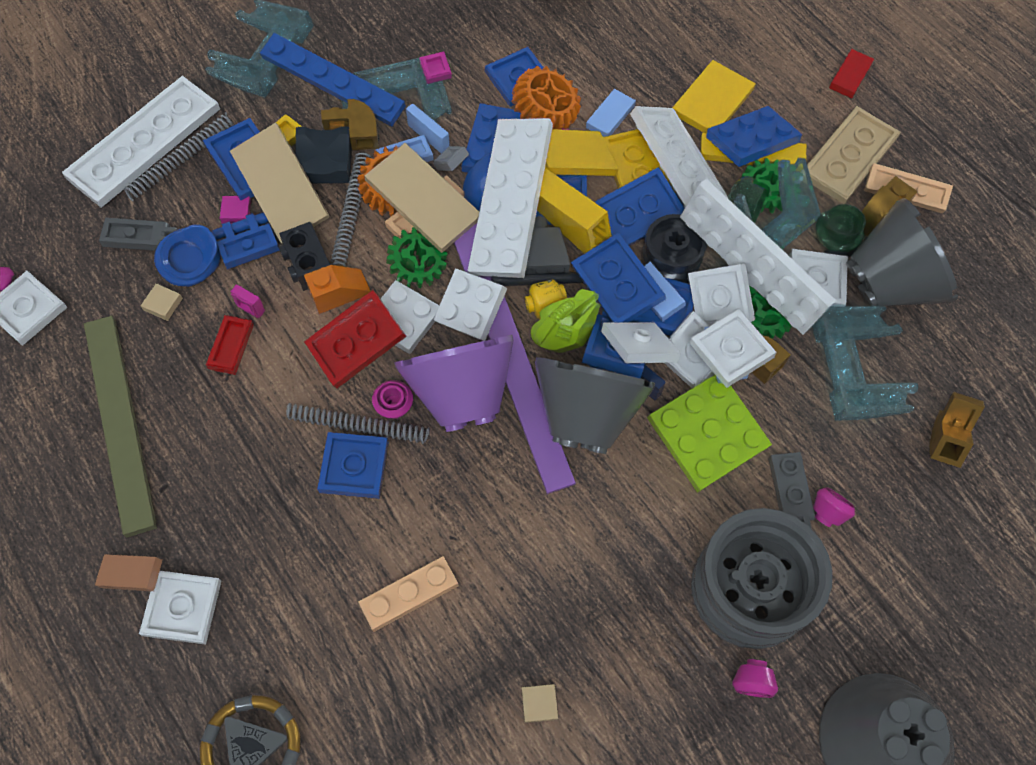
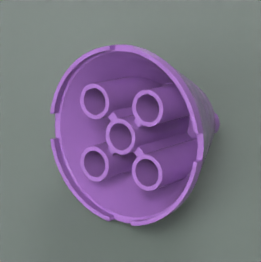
(461, 381)

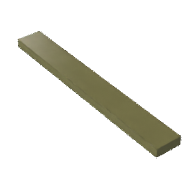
(120, 427)

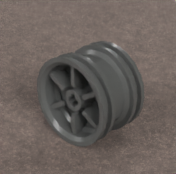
(780, 538)

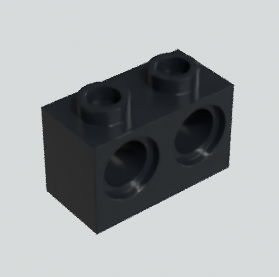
(306, 256)

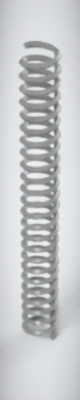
(177, 154)
(347, 200)
(391, 433)

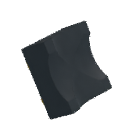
(324, 154)

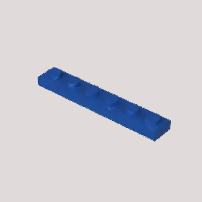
(331, 78)

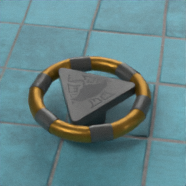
(248, 742)

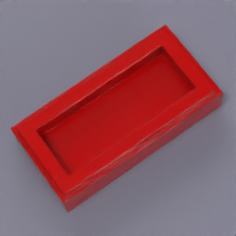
(851, 73)
(229, 344)

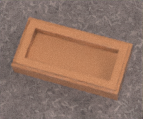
(128, 572)

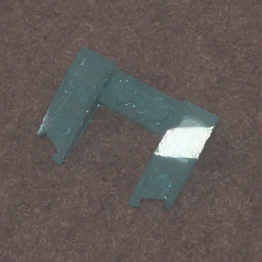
(257, 74)
(406, 76)
(797, 202)
(851, 395)

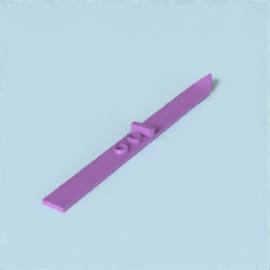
(524, 391)

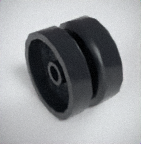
(673, 248)

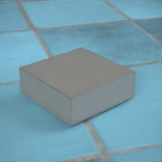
(450, 158)

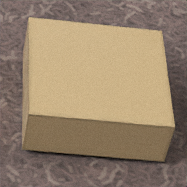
(161, 302)
(539, 703)

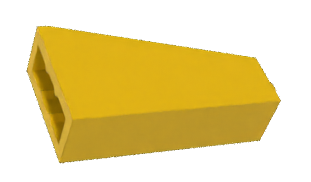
(574, 213)

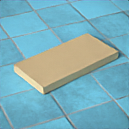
(850, 154)
(278, 181)
(423, 197)

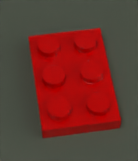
(355, 339)

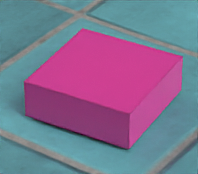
(435, 67)
(233, 209)
(247, 301)

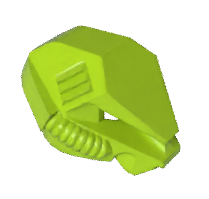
(566, 322)

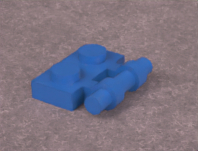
(248, 244)

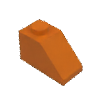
(336, 286)

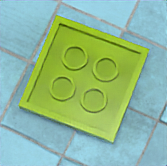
(709, 432)

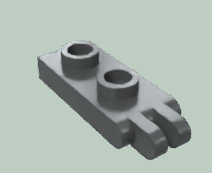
(133, 233)
(792, 486)

